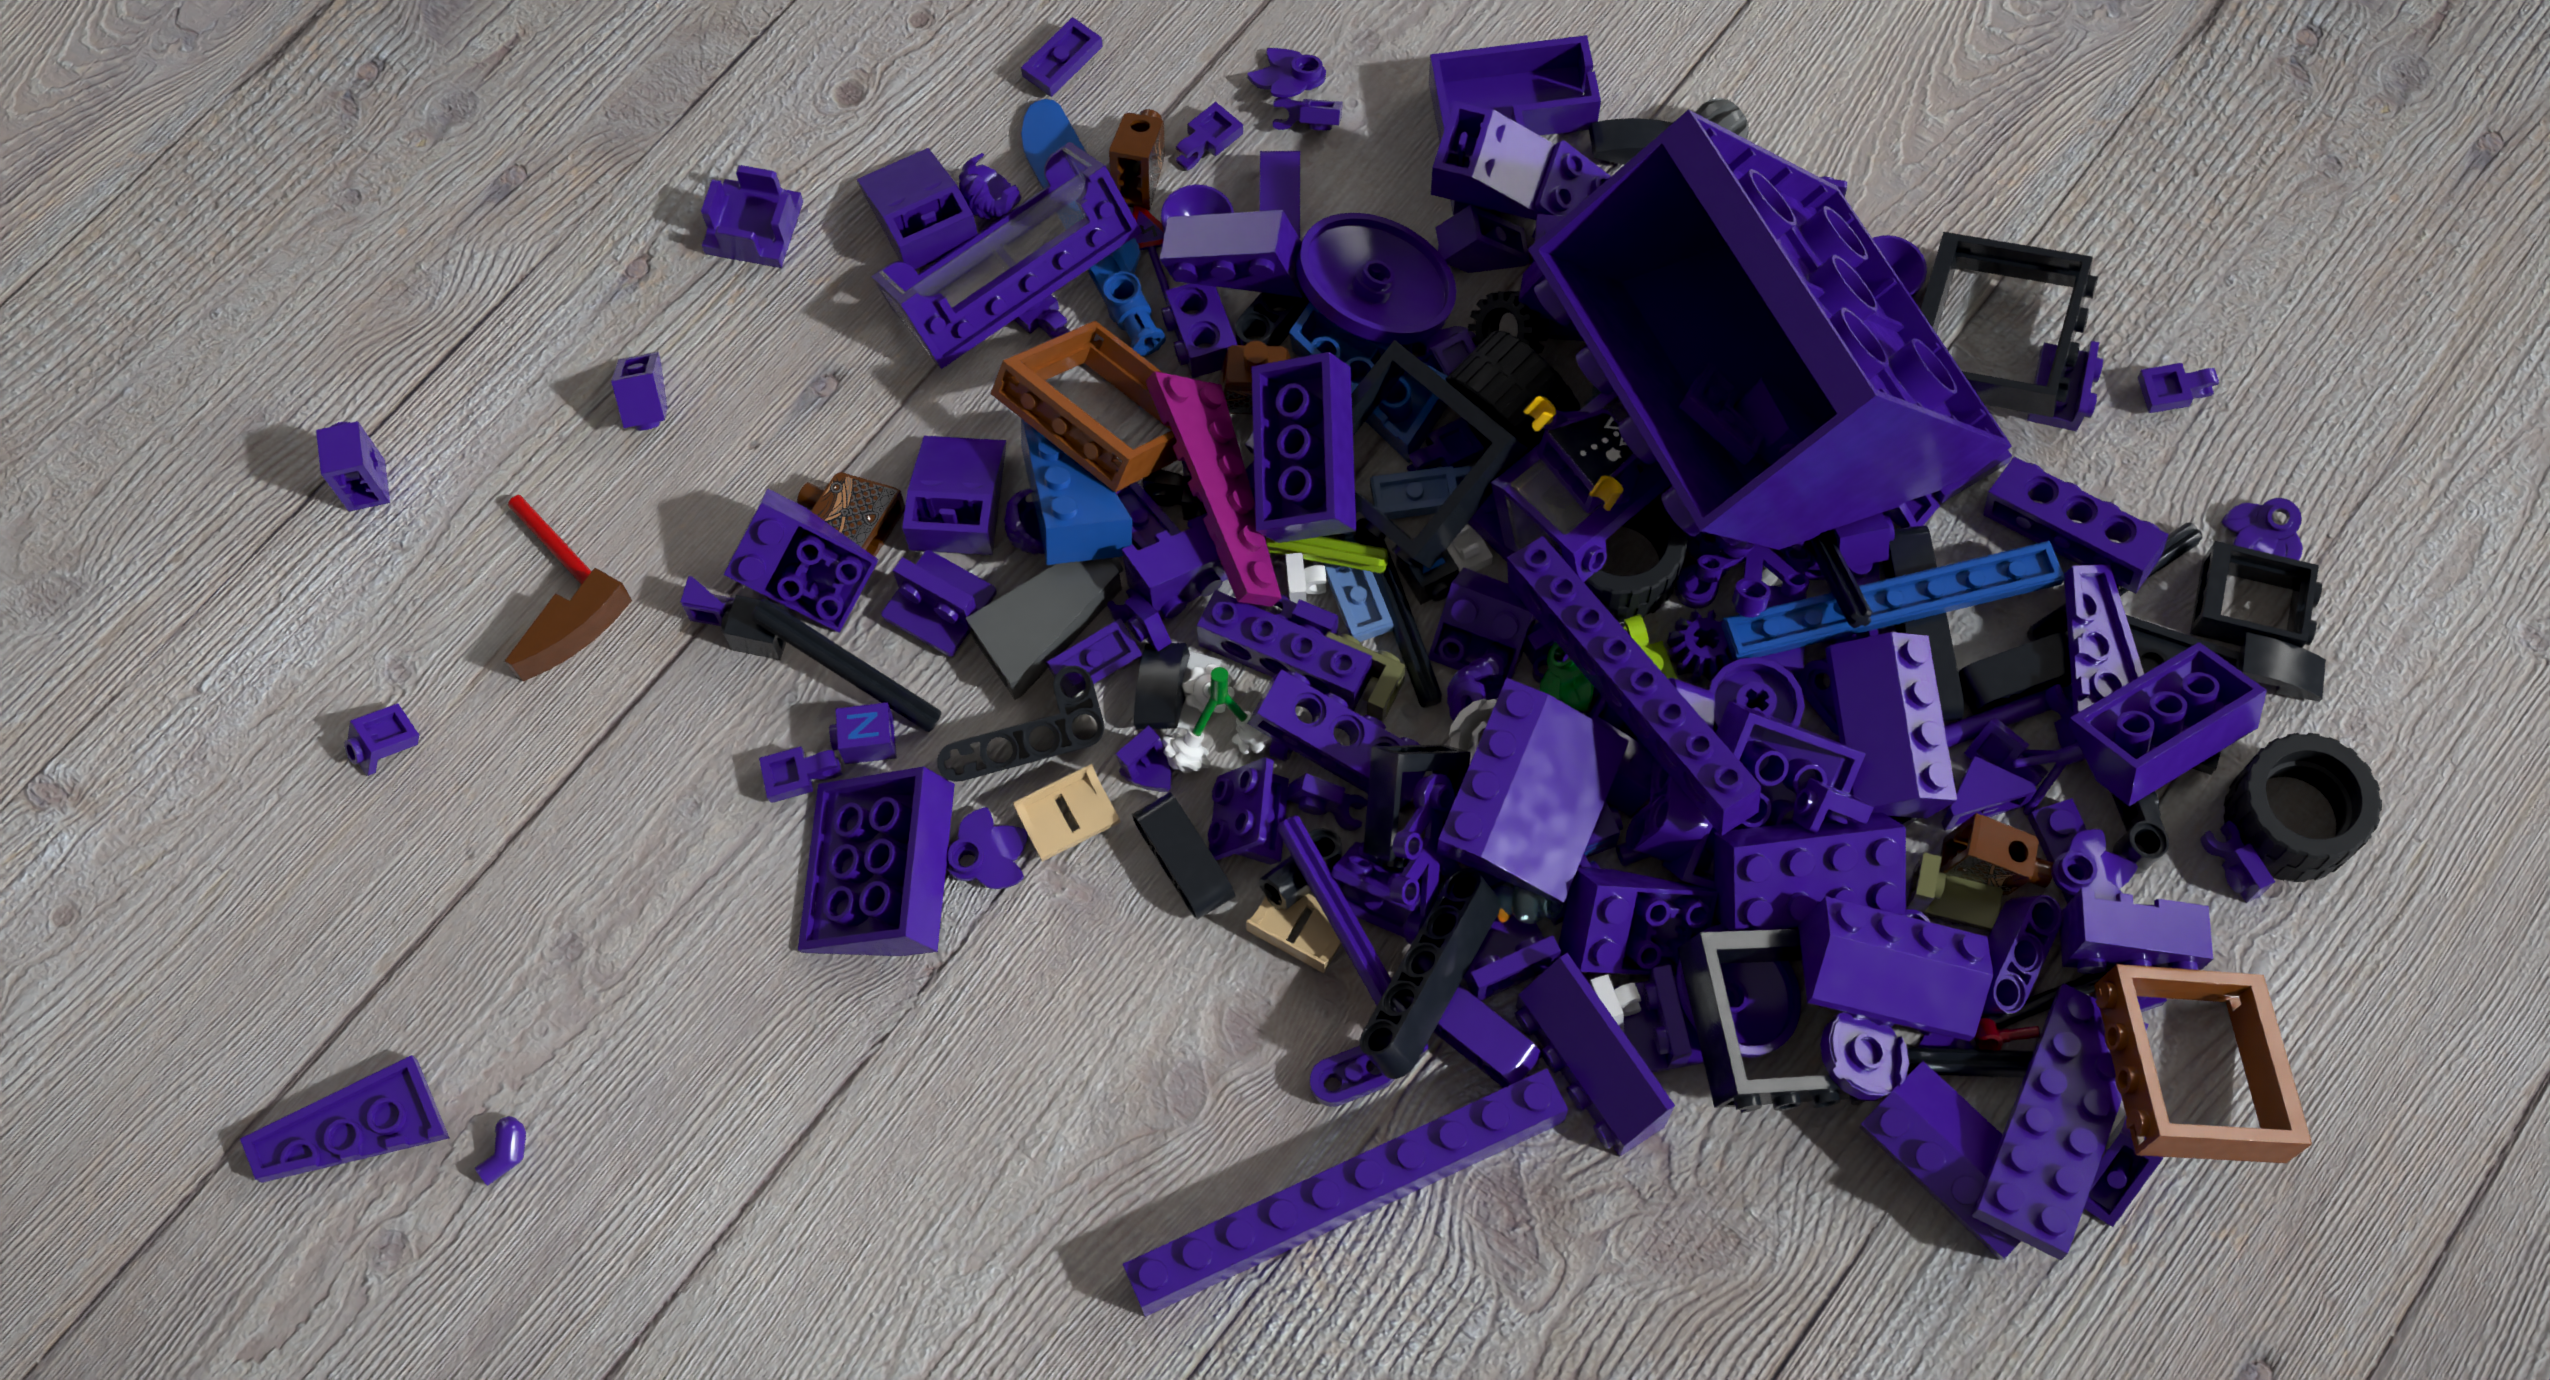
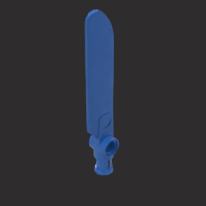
(1042, 134)

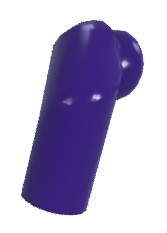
(508, 1152)

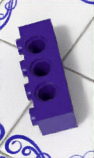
(2085, 543)
(1274, 644)
(1316, 741)

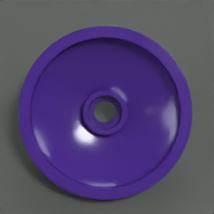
(1761, 1001)

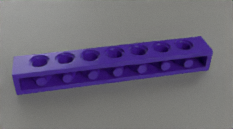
(1634, 686)

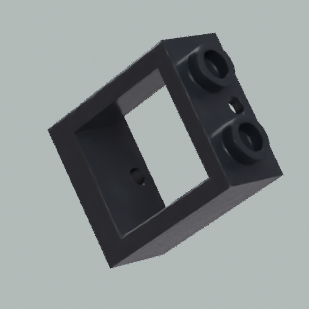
(2262, 567)
(1385, 790)

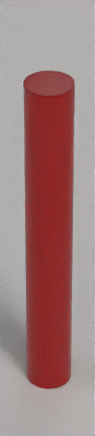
(549, 538)

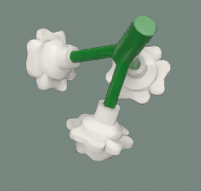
(1209, 693)

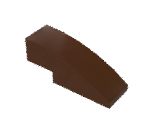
(568, 625)

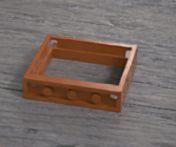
(1026, 393)
(2262, 1052)

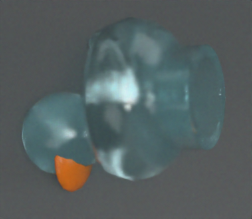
(1525, 905)

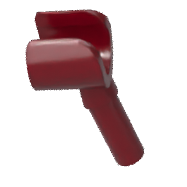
(1990, 1038)

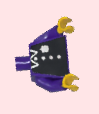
(1585, 454)

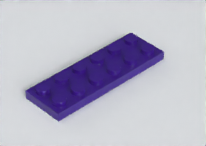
(2054, 1130)

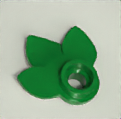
(1566, 681)

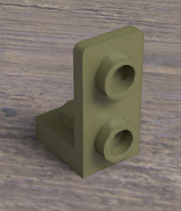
(1386, 681)
(1951, 896)

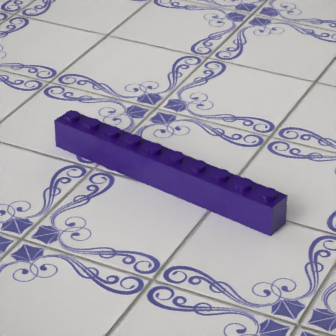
(1345, 1192)

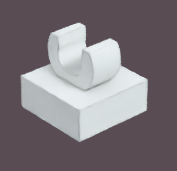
(1470, 550)
(1301, 580)
(1619, 1002)

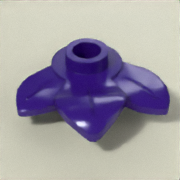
(1288, 73)
(2261, 533)
(993, 851)
(2093, 865)

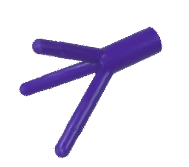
(2037, 757)

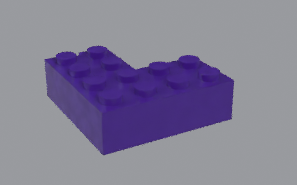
(1527, 82)

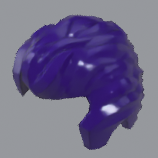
(986, 190)
(1022, 523)
(1473, 683)

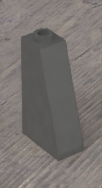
(1042, 618)

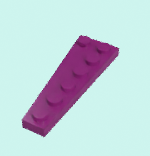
(1219, 479)

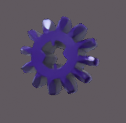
(1690, 638)

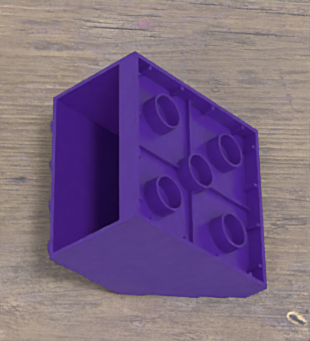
(1768, 274)

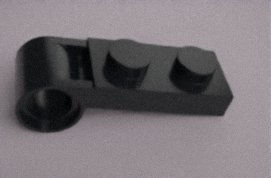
(2143, 827)

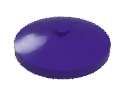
(1375, 278)

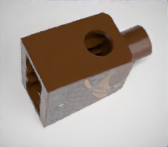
(1138, 139)
(1237, 372)
(856, 508)
(1994, 855)

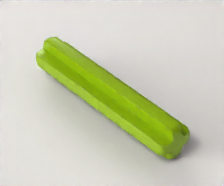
(1335, 552)

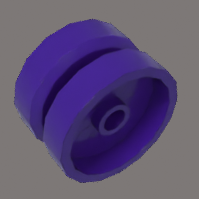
(1760, 686)

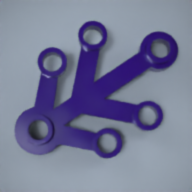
(1751, 593)
(1433, 801)

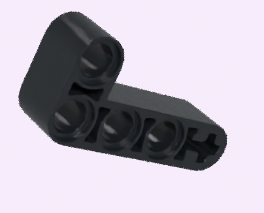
(1019, 734)

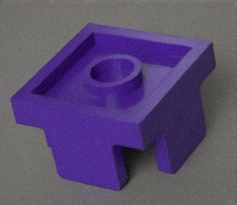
(750, 217)

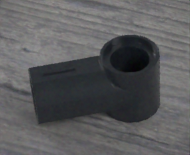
(1285, 882)

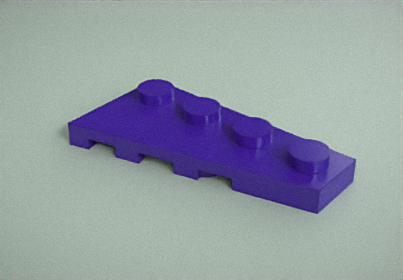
(2098, 636)
(358, 1122)

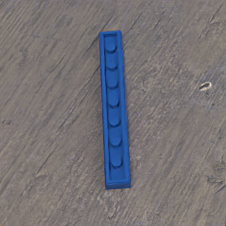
(1896, 601)

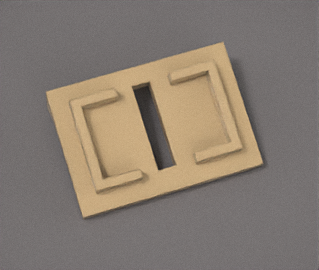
(1046, 822)
(1315, 943)

